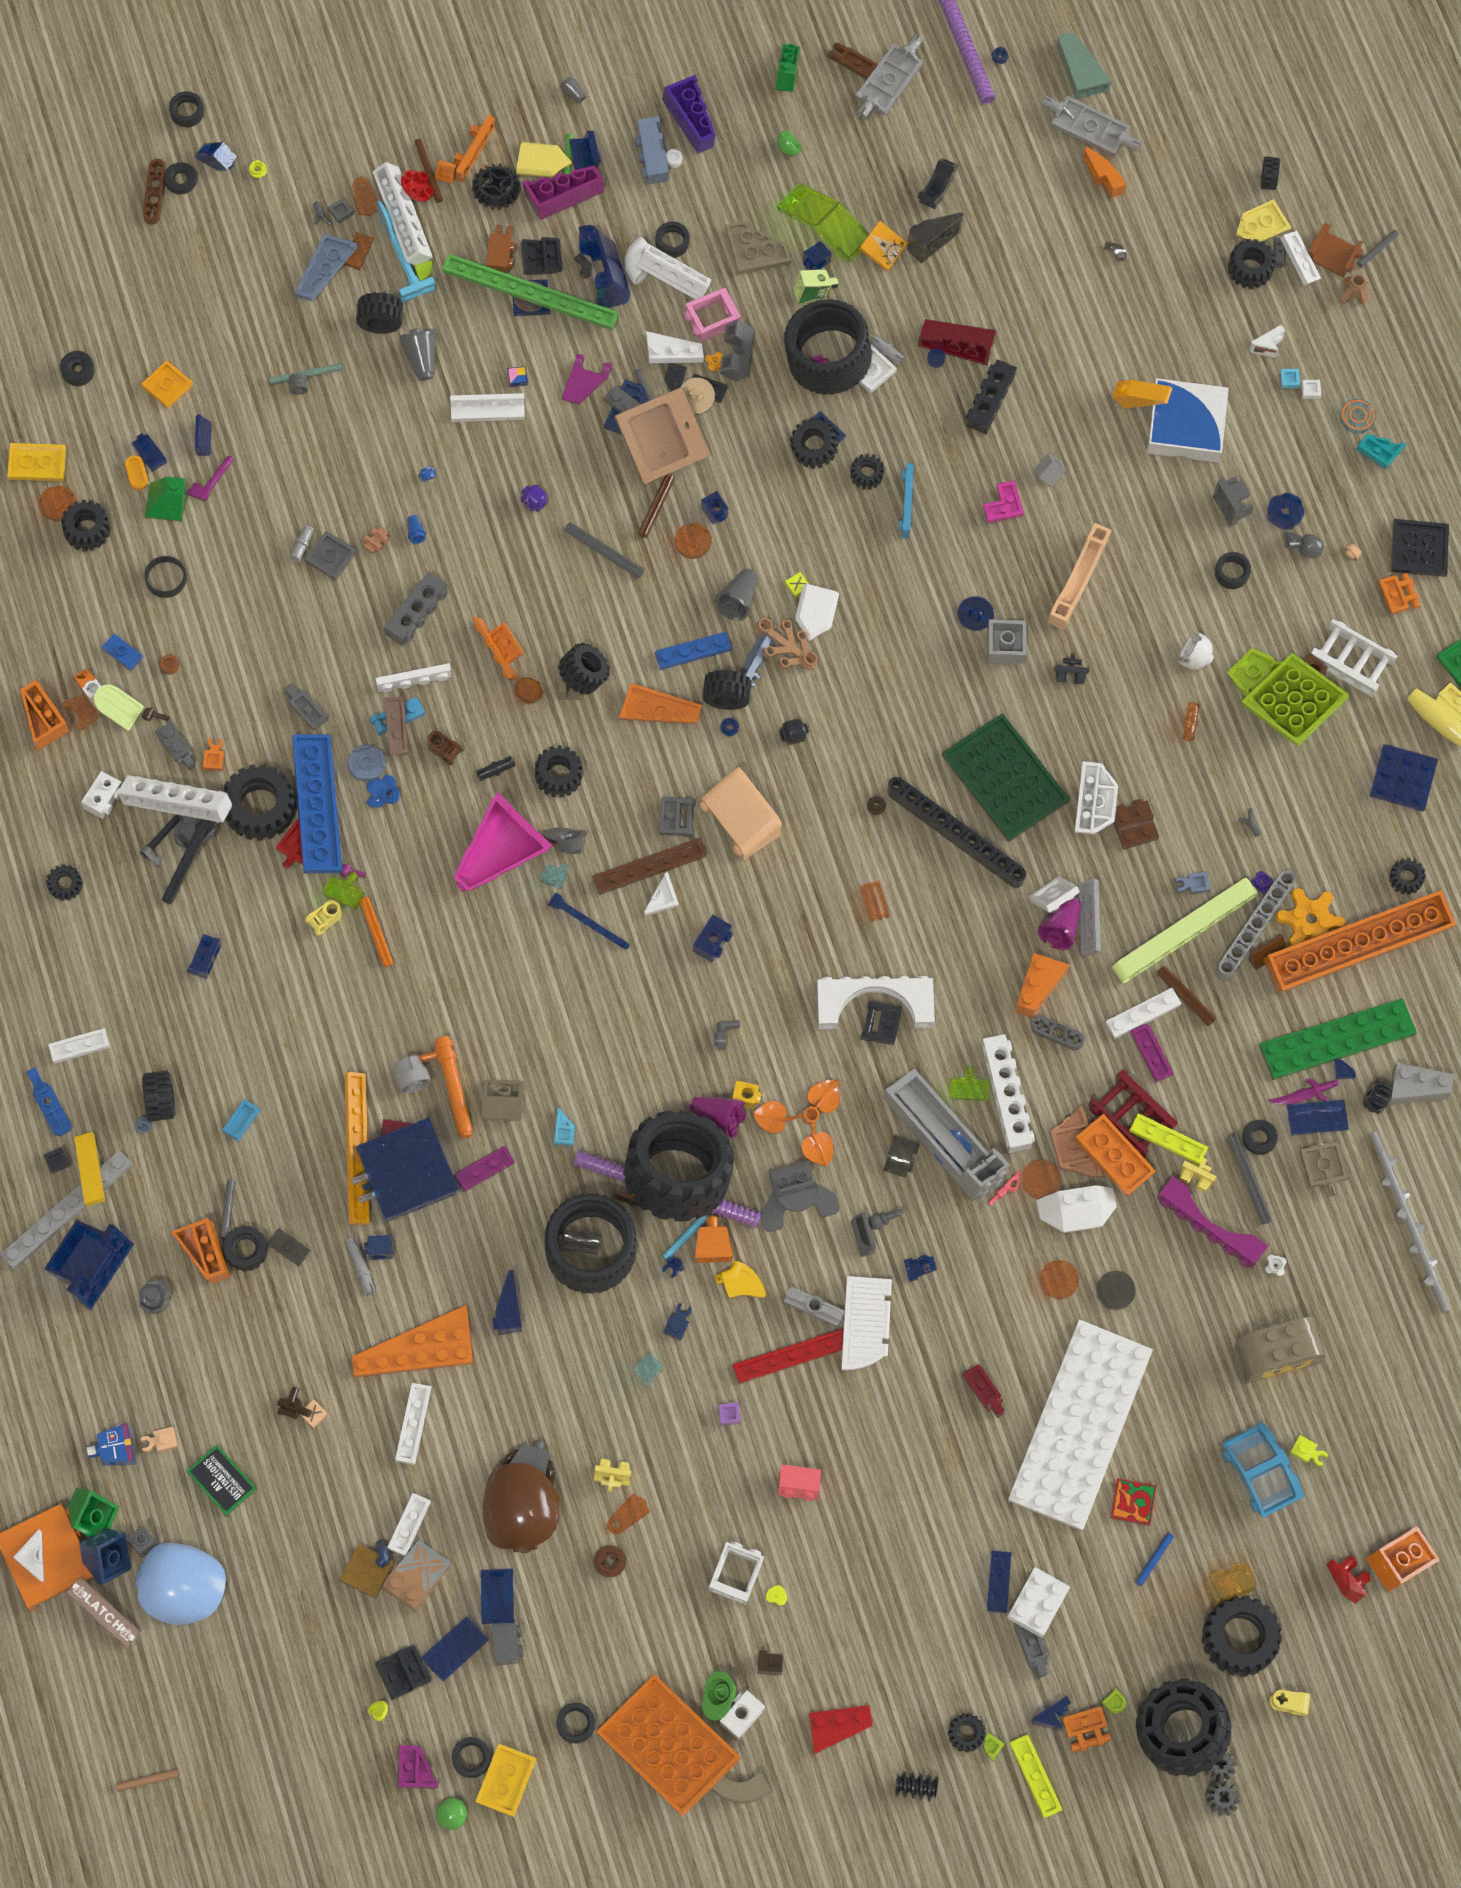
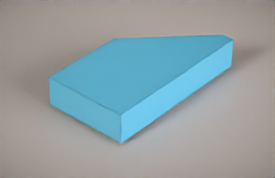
(563, 1130)

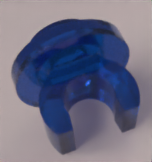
(674, 1263)

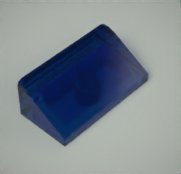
(202, 436)

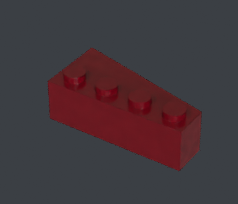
(958, 340)

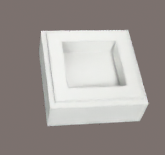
(1311, 389)

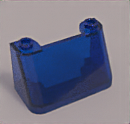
(611, 283)

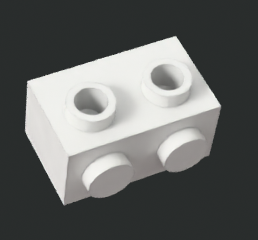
(102, 795)

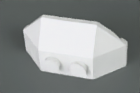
(1096, 799)
(1077, 1208)

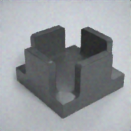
(1228, 498)

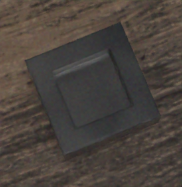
(56, 1160)

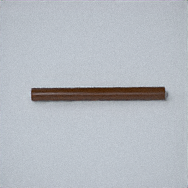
(424, 159)

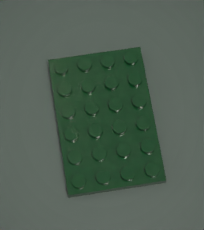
(1005, 777)

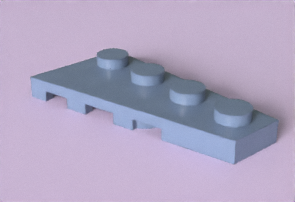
(325, 263)

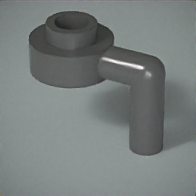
(719, 1039)

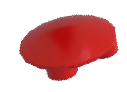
(416, 185)

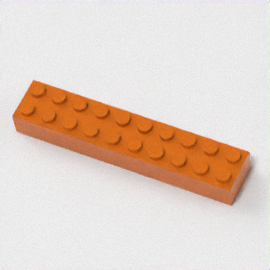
(1359, 942)

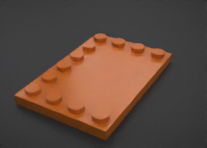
(668, 1745)

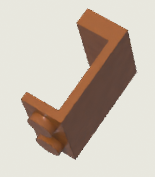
(1334, 252)

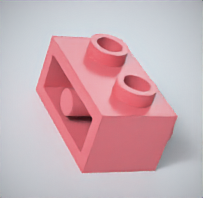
(798, 1482)

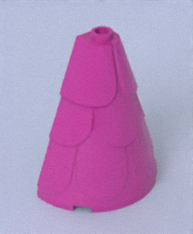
(499, 845)

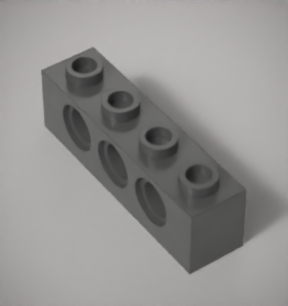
(428, 585)

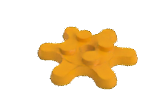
(1302, 907)

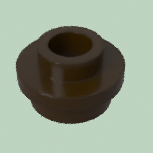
(876, 810)

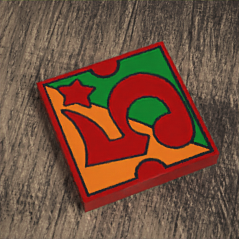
(1133, 1502)

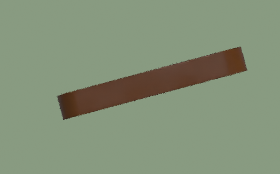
(154, 191)

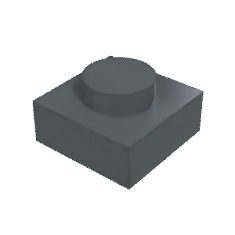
(340, 210)

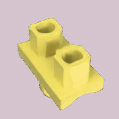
(1198, 1172)
(612, 1476)

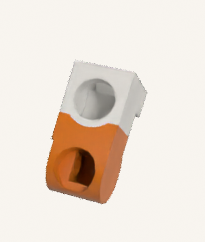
(87, 684)

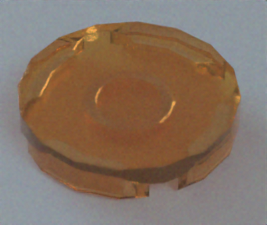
(55, 501)
(693, 540)
(1040, 1179)
(1059, 1279)

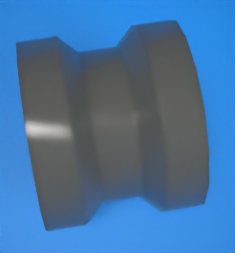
(298, 383)

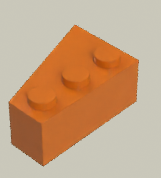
(43, 717)

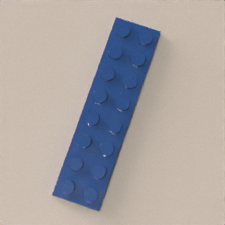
(316, 804)

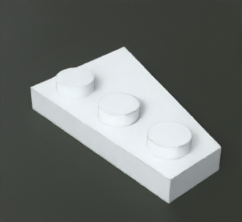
(672, 350)

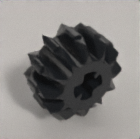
(1377, 1096)

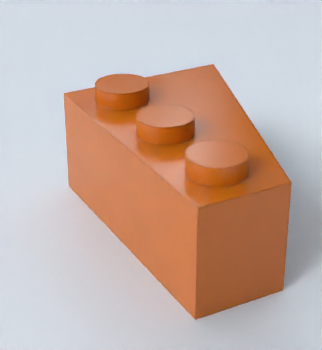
(1039, 983)
(204, 1249)

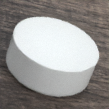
(674, 158)

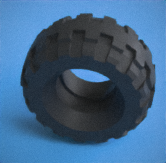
(1189, 1756)

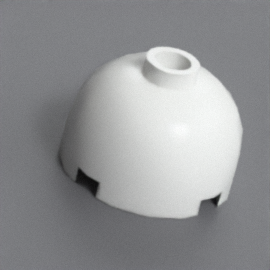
(1196, 652)

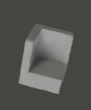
(1050, 469)

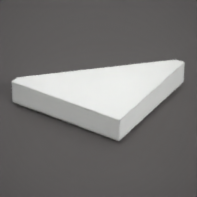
(663, 898)
(31, 1556)

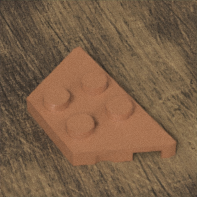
(1068, 1152)

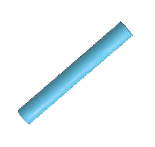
(684, 1237)

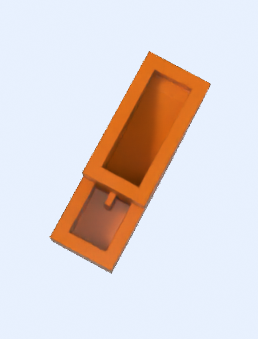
(1104, 173)

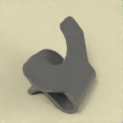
(796, 1192)

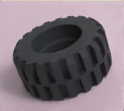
(260, 779)
(1227, 1658)

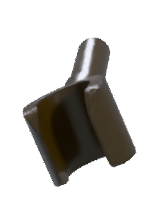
(148, 713)

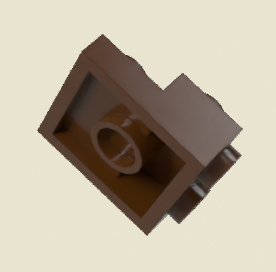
(1135, 824)

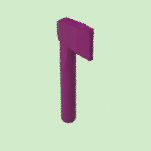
(203, 493)

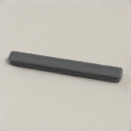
(604, 550)
(1249, 1179)

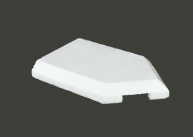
(816, 610)

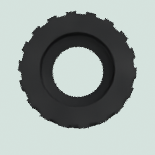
(254, 1260)

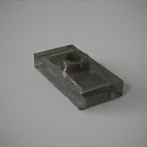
(288, 1247)

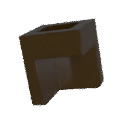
(769, 1663)

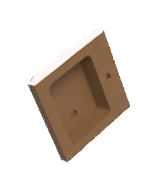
(659, 437)

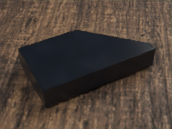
(675, 376)

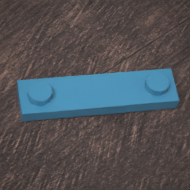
(907, 476)

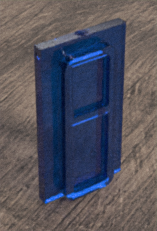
(1317, 1117)
(497, 1596)
(454, 1649)

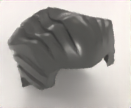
(155, 1296)

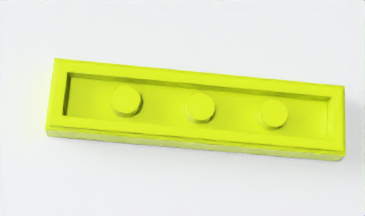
(1168, 1139)
(1035, 1776)

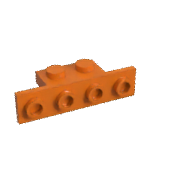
(503, 645)

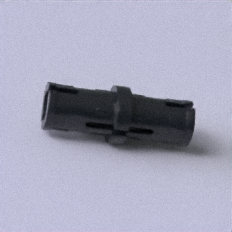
(495, 768)

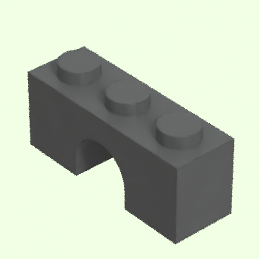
(736, 364)

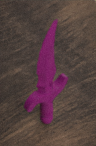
(1307, 1093)

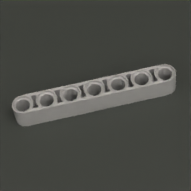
(1250, 931)

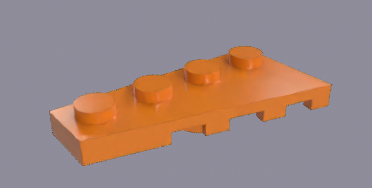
(655, 706)

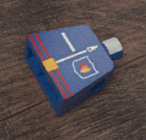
(114, 1446)

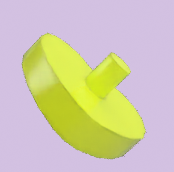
(776, 1595)
(378, 1710)

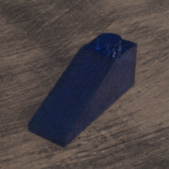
(507, 1309)

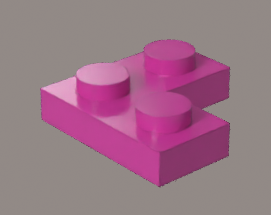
(1007, 507)

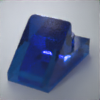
(1047, 1717)

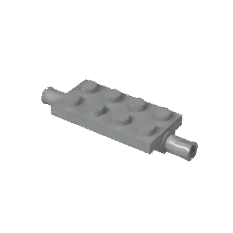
(890, 78)
(1090, 125)

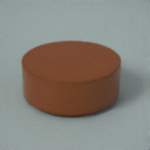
(169, 664)

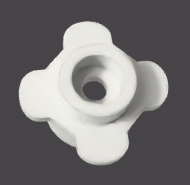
(1280, 1261)

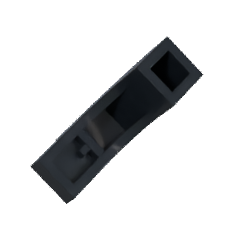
(938, 184)

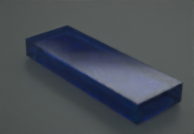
(999, 1582)

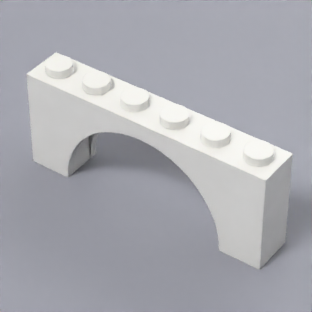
(913, 992)

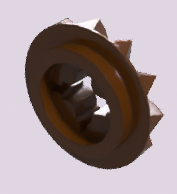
(614, 1553)

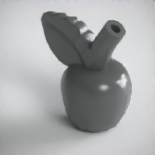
(1309, 545)

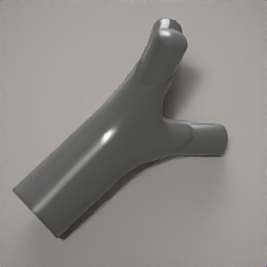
(320, 214)
(1251, 823)

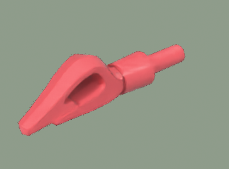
(1007, 1187)

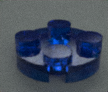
(1282, 520)

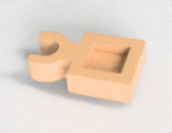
(163, 1440)

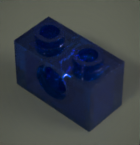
(714, 928)

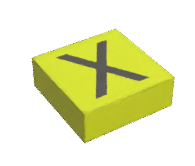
(795, 584)

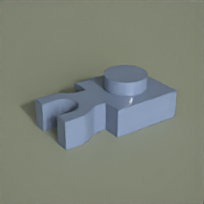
(1195, 883)

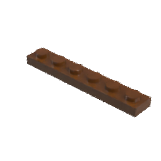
(649, 866)

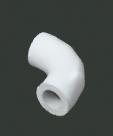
(632, 259)

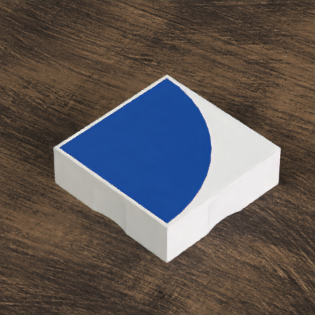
(1190, 422)

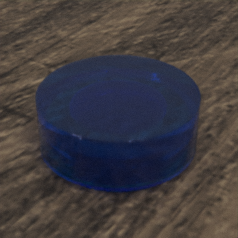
(936, 358)

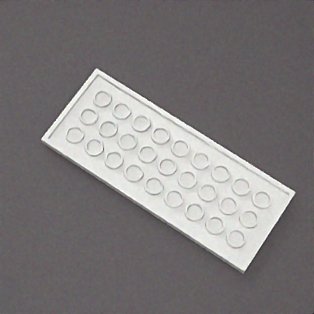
(1080, 1425)

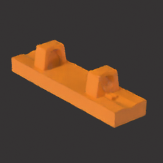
(481, 136)

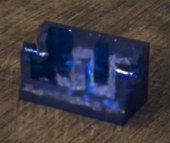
(205, 956)

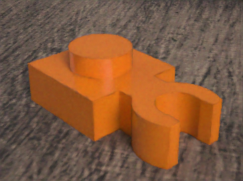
(213, 758)

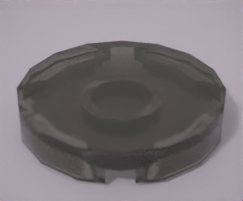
(1115, 1290)

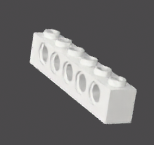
(402, 214)
(175, 798)
(1013, 1140)

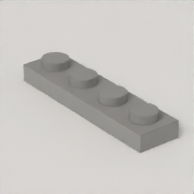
(1089, 917)

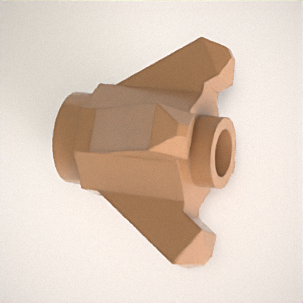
(1355, 288)

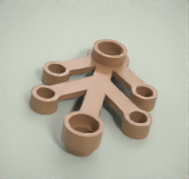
(788, 645)

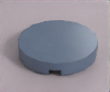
(366, 763)

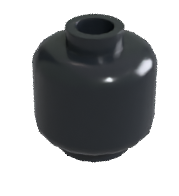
(793, 731)

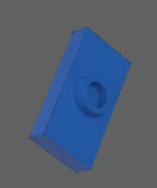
(122, 652)

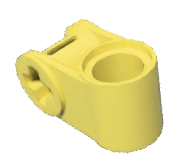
(323, 918)
(1294, 1702)

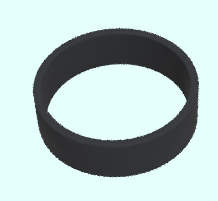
(165, 594)

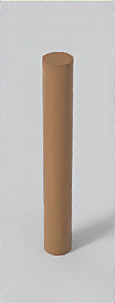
(147, 1780)

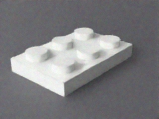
(1038, 1602)

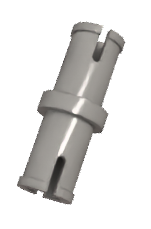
(887, 350)
(301, 543)

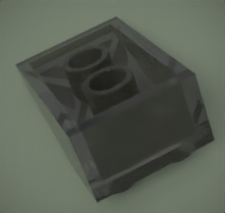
(932, 235)

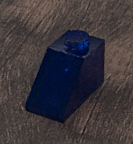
(216, 156)

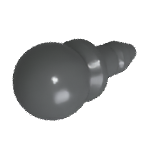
(878, 1220)

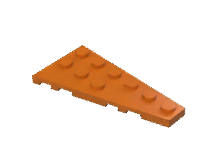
(428, 1346)

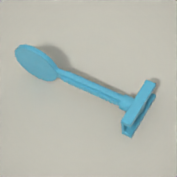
(415, 287)

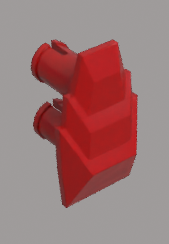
(1348, 1585)

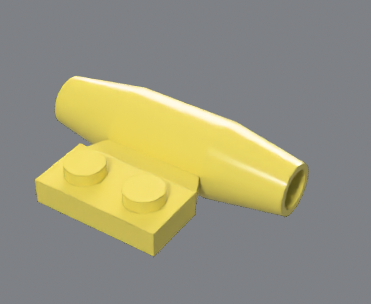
(1442, 713)

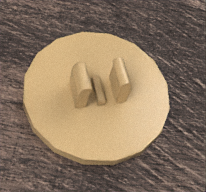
(699, 394)

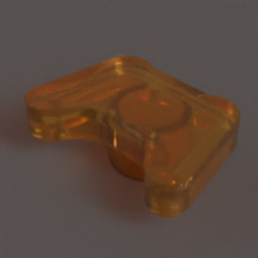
(83, 709)

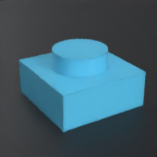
(1289, 378)

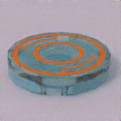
(1357, 406)

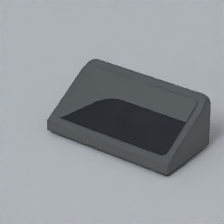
(863, 1235)

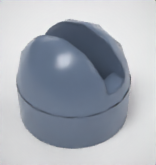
(139, 1125)

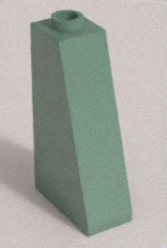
(1081, 68)

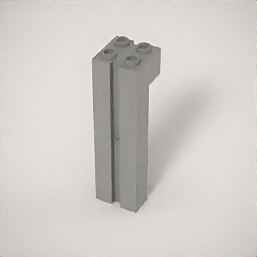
(931, 1120)

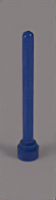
(558, 902)

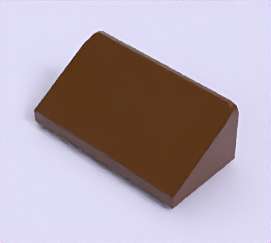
(1256, 957)

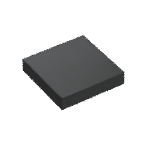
(330, 555)

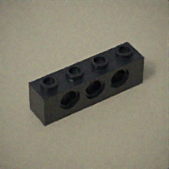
(982, 421)

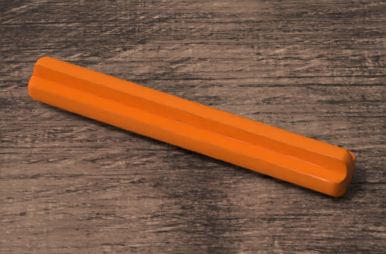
(376, 932)

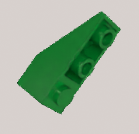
(787, 67)

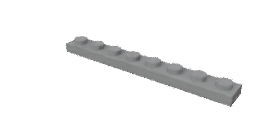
(61, 1214)

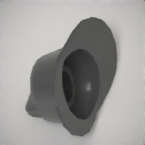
(567, 839)

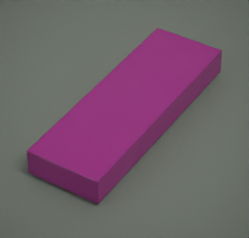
(1151, 1053)
(484, 1169)

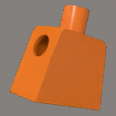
(713, 1243)

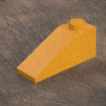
(1139, 394)

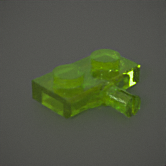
(344, 891)
(969, 1088)

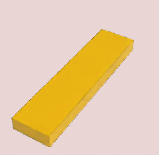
(89, 1169)

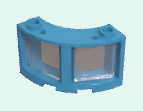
(1263, 1470)

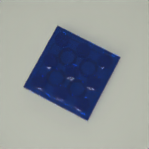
(1403, 777)

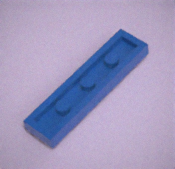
(693, 650)

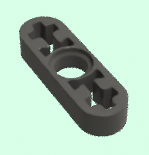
(1054, 1025)

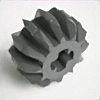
(1225, 1770)
(1230, 1798)

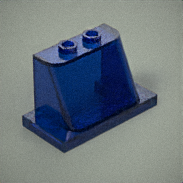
(88, 1260)

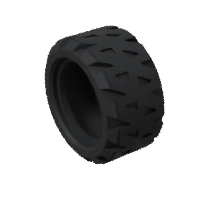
(670, 1197)

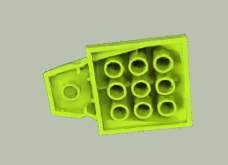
(1286, 693)

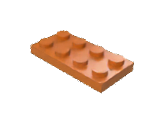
(1115, 1155)

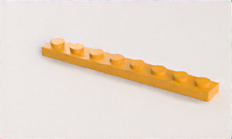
(355, 1135)

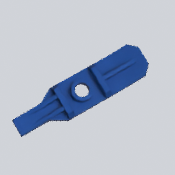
(52, 1112)

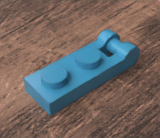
(413, 711)

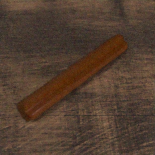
(656, 505)
(1196, 1006)

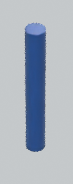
(1154, 1559)

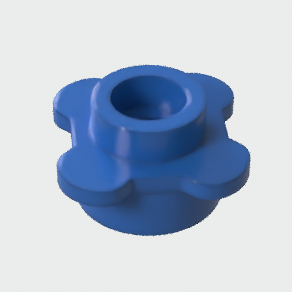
(427, 474)

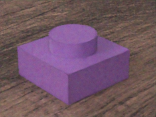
(729, 1414)

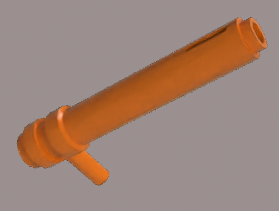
(447, 1059)

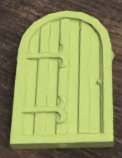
(117, 705)

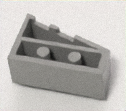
(1419, 1084)

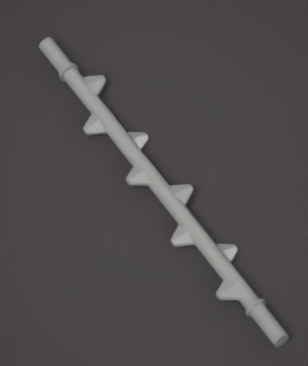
(1414, 1228)

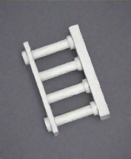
(1352, 675)

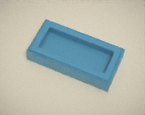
(241, 1120)

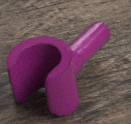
(346, 869)

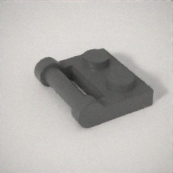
(670, 816)

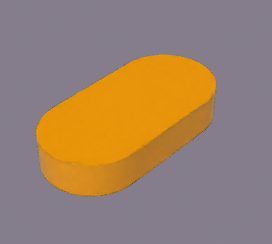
(136, 472)

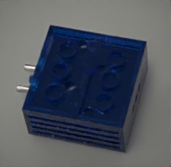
(405, 1170)

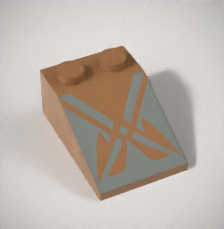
(416, 1576)

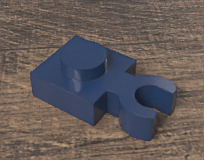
(677, 1324)

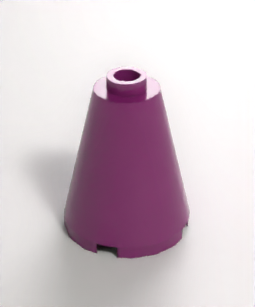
(1061, 925)

